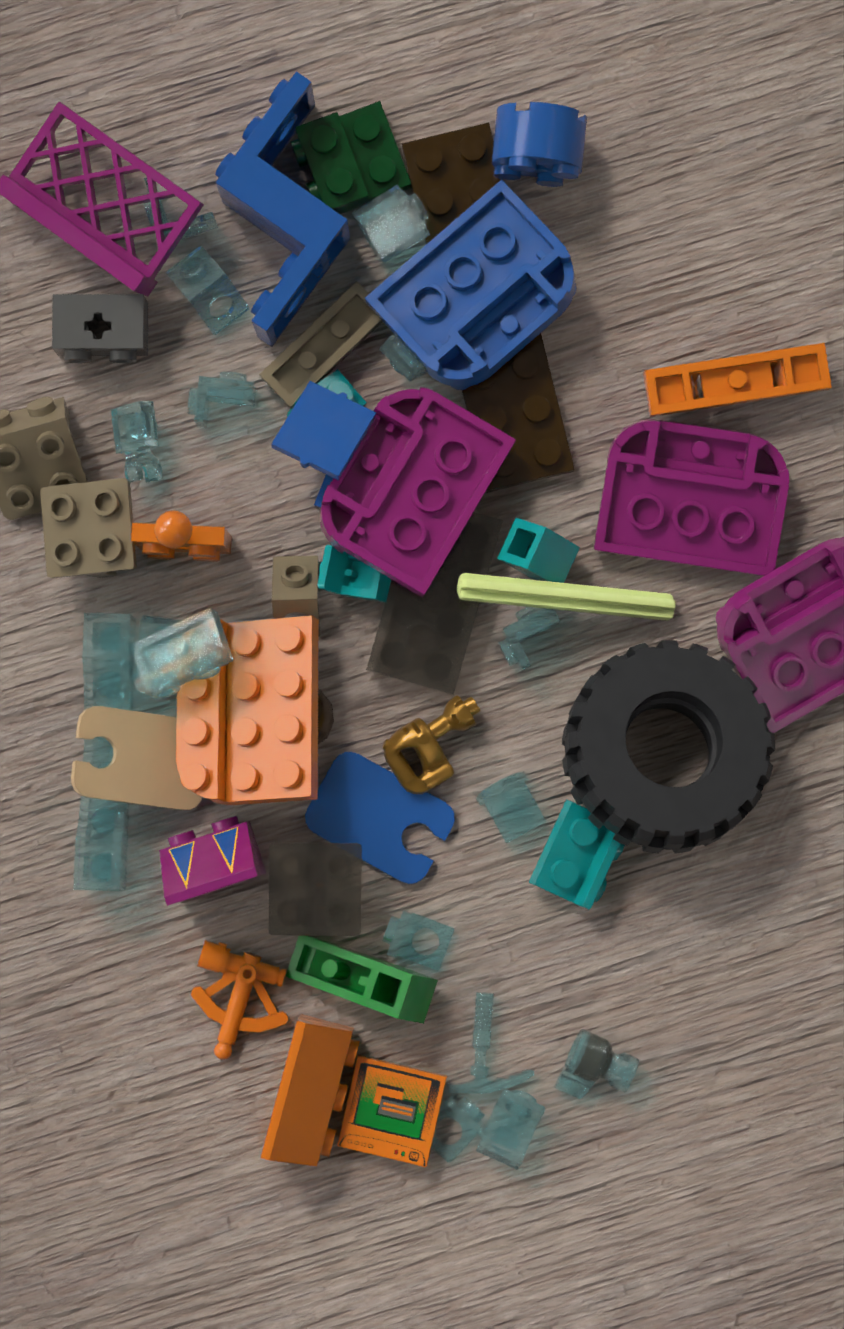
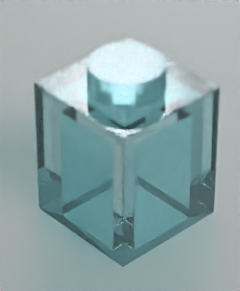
(392, 222)

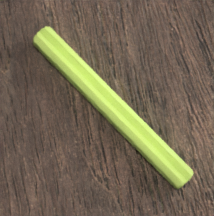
(565, 596)

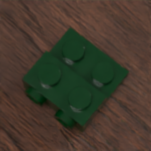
(350, 157)

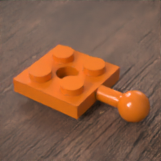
(176, 534)

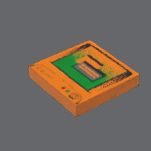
(392, 1111)

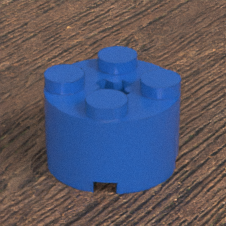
(539, 143)

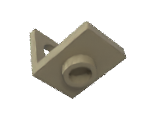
(295, 586)

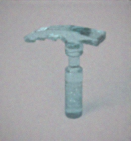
(481, 1043)

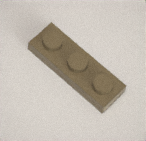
(322, 345)

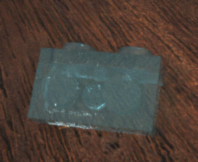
(180, 654)

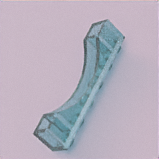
(103, 824)

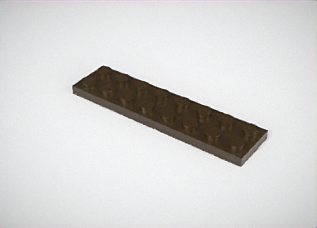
(520, 397)

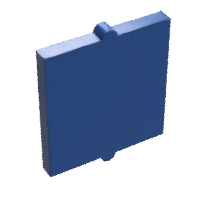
(323, 430)

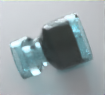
(593, 1059)

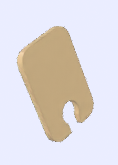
(142, 760)

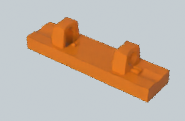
(737, 379)

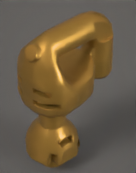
(423, 739)

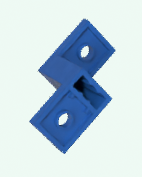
(282, 207)

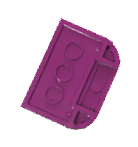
(412, 485)
(693, 497)
(790, 633)

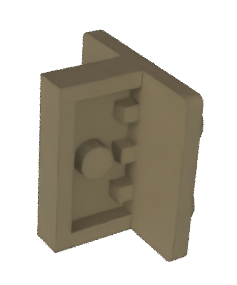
(88, 528)

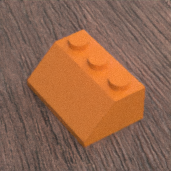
(310, 1092)

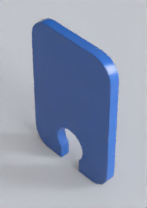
(371, 808)

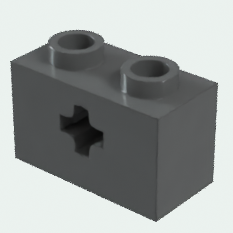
(78, 313)

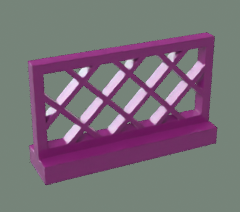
(88, 236)

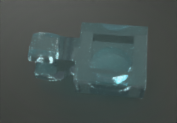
(134, 436)

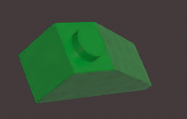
(362, 979)

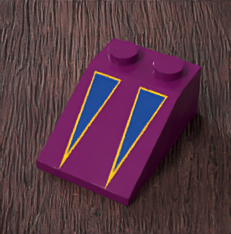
(210, 861)

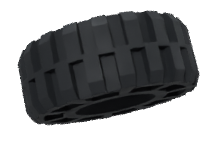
(707, 695)

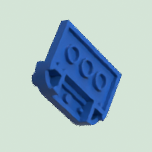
(478, 290)

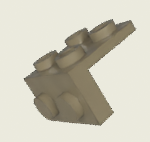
(35, 454)

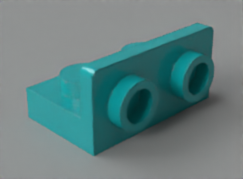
(576, 857)

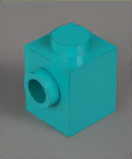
(538, 552)

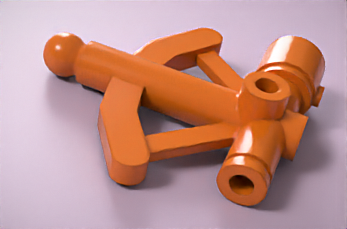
(246, 972)

